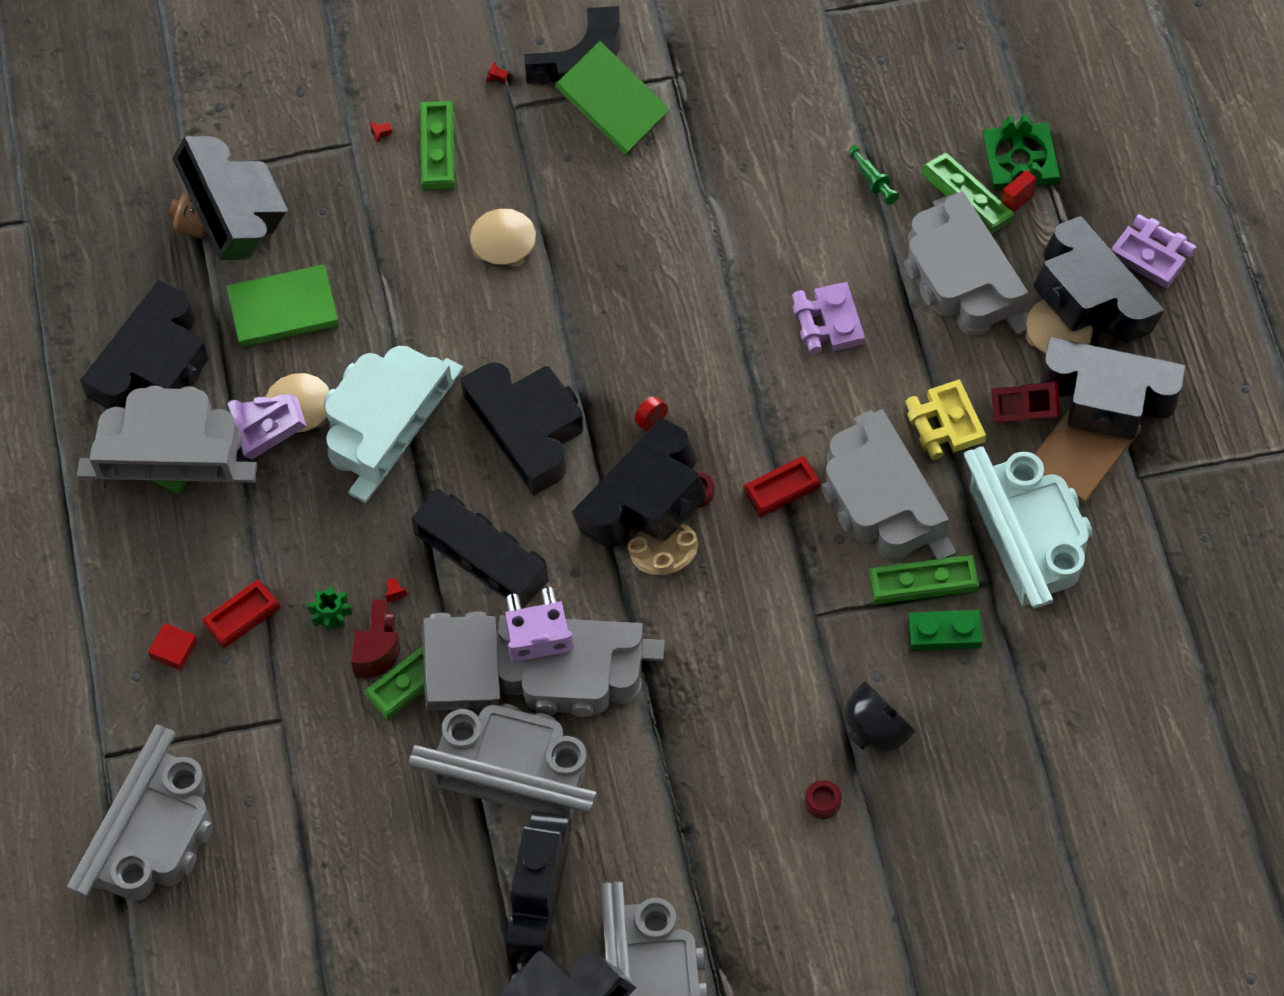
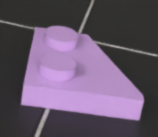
(266, 422)

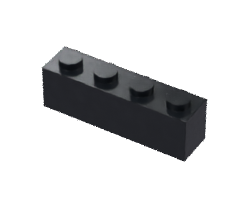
(480, 548)

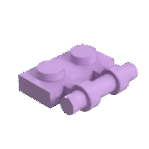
(1149, 257)
(838, 316)

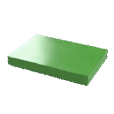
(612, 97)
(282, 305)

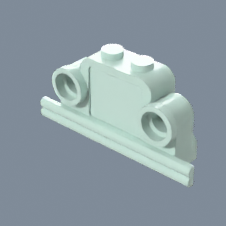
(382, 410)
(1030, 523)

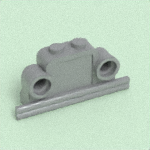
(964, 268)
(167, 439)
(883, 491)
(583, 681)
(509, 760)
(149, 827)
(647, 946)

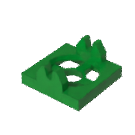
(1016, 131)

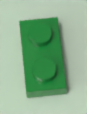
(945, 630)

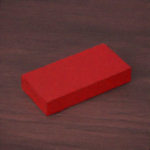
(782, 486)
(240, 613)

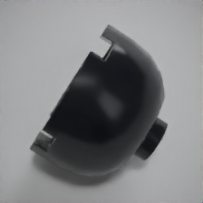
(875, 721)

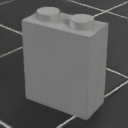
(460, 661)

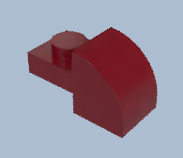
(1026, 402)
(379, 647)

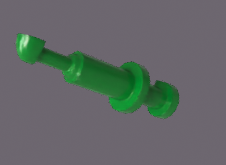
(879, 182)

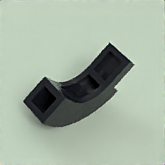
(552, 66)

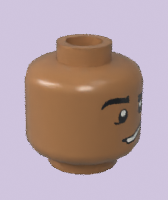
(186, 217)

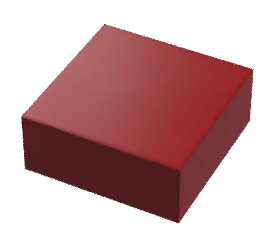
(1019, 191)
(172, 646)

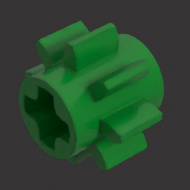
(329, 609)

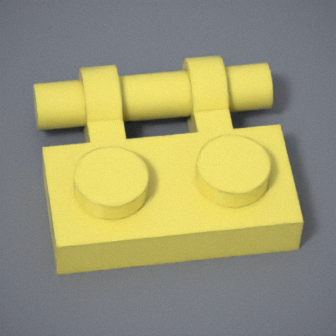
(955, 414)

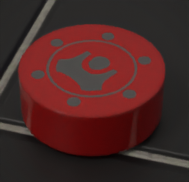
(650, 412)

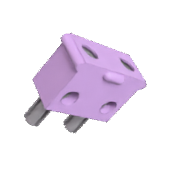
(537, 629)

